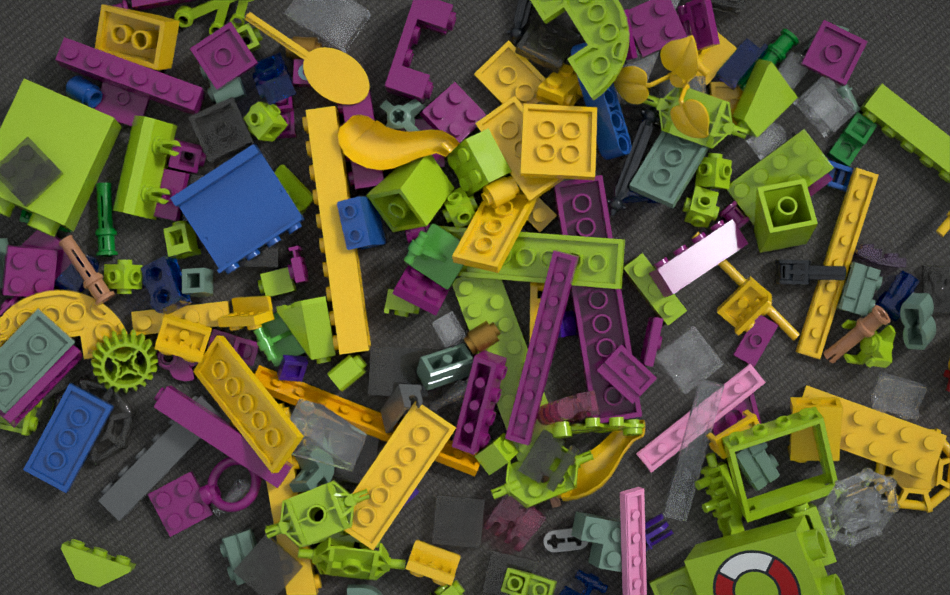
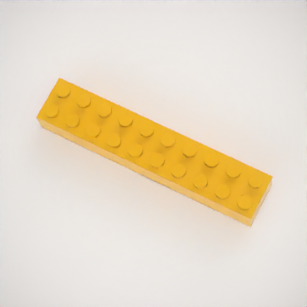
(342, 264)

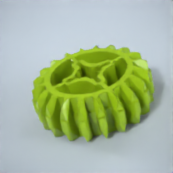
(117, 376)

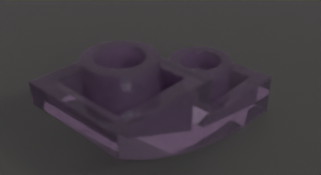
(874, 256)

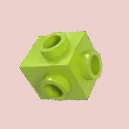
(265, 121)
(714, 172)
(701, 207)
(459, 208)
(123, 276)

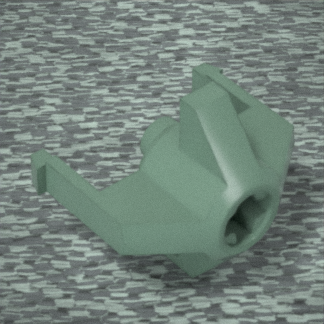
(402, 117)

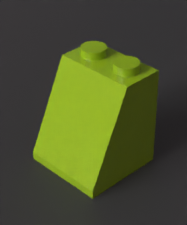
(411, 194)
(783, 215)

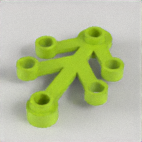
(221, 5)
(629, 428)

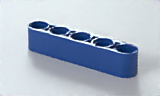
(611, 128)

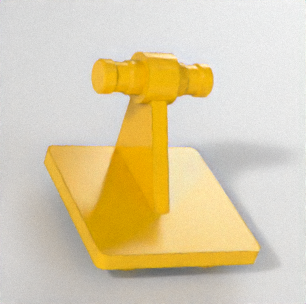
(713, 58)

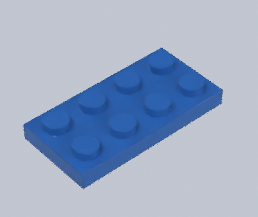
(68, 438)

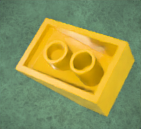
(137, 36)

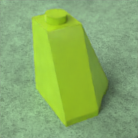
(311, 327)

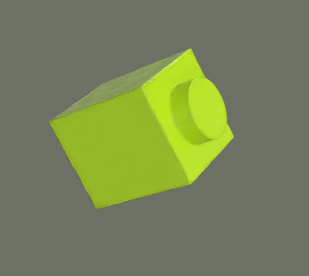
(276, 283)
(496, 454)

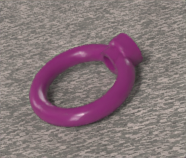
(211, 493)

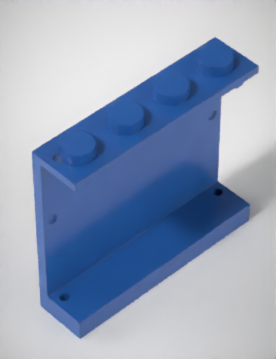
(239, 209)

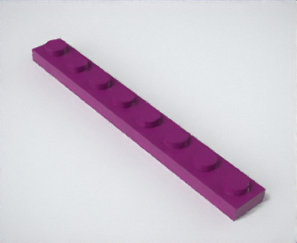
(541, 347)

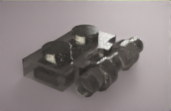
(542, 456)

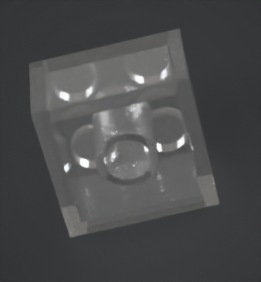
(824, 106)
(688, 359)

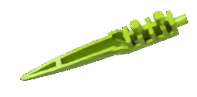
(723, 496)

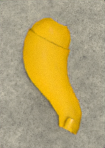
(385, 148)
(598, 471)

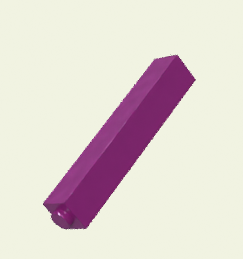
(215, 432)

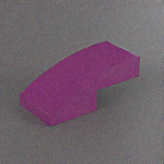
(244, 347)

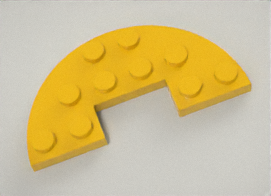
(70, 311)

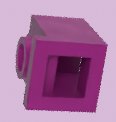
(188, 164)

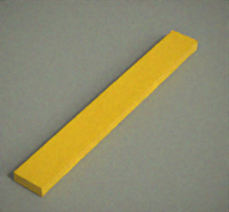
(839, 254)

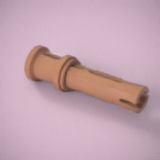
(90, 283)
(864, 328)

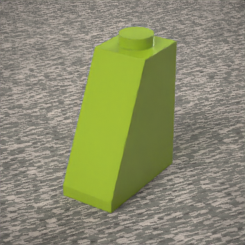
(763, 99)

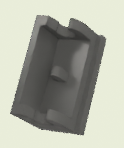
(399, 404)

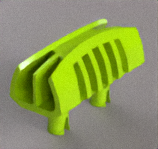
(143, 167)

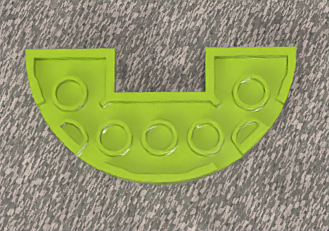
(604, 30)

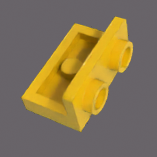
(561, 87)
(746, 305)
(248, 312)
(182, 338)
(433, 563)

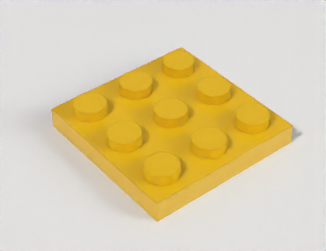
(558, 142)

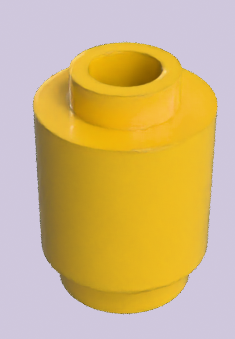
(500, 191)

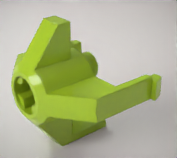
(874, 350)

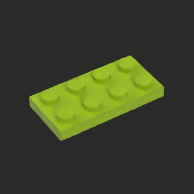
(792, 161)

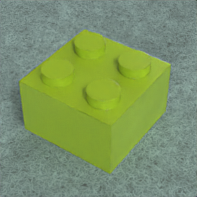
(478, 162)

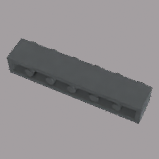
(151, 465)

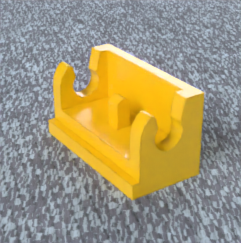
(716, 441)

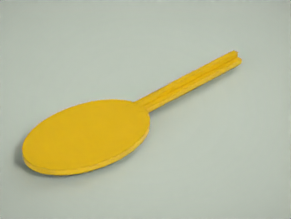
(326, 69)

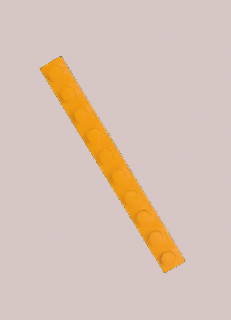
(361, 417)

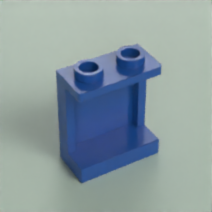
(360, 223)

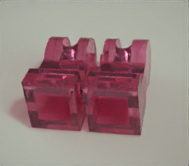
(569, 408)
(527, 520)

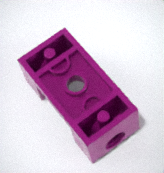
(425, 14)

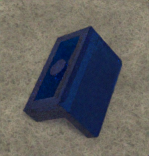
(740, 63)

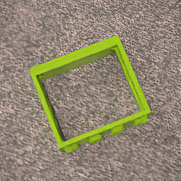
(792, 494)

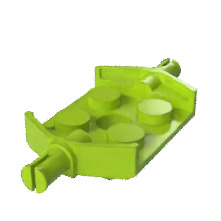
(718, 110)
(530, 492)
(337, 508)
(351, 561)

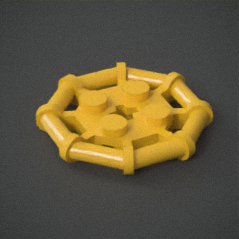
(917, 485)

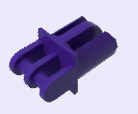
(656, 530)

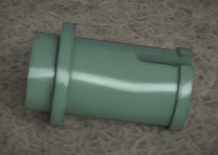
(846, 91)

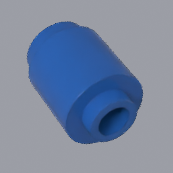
(83, 91)

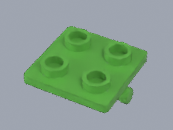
(432, 255)
(277, 340)

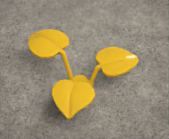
(682, 59)

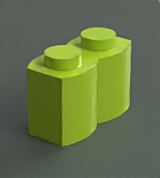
(347, 371)

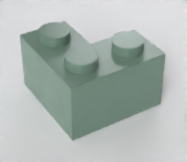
(605, 538)

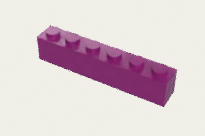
(130, 76)

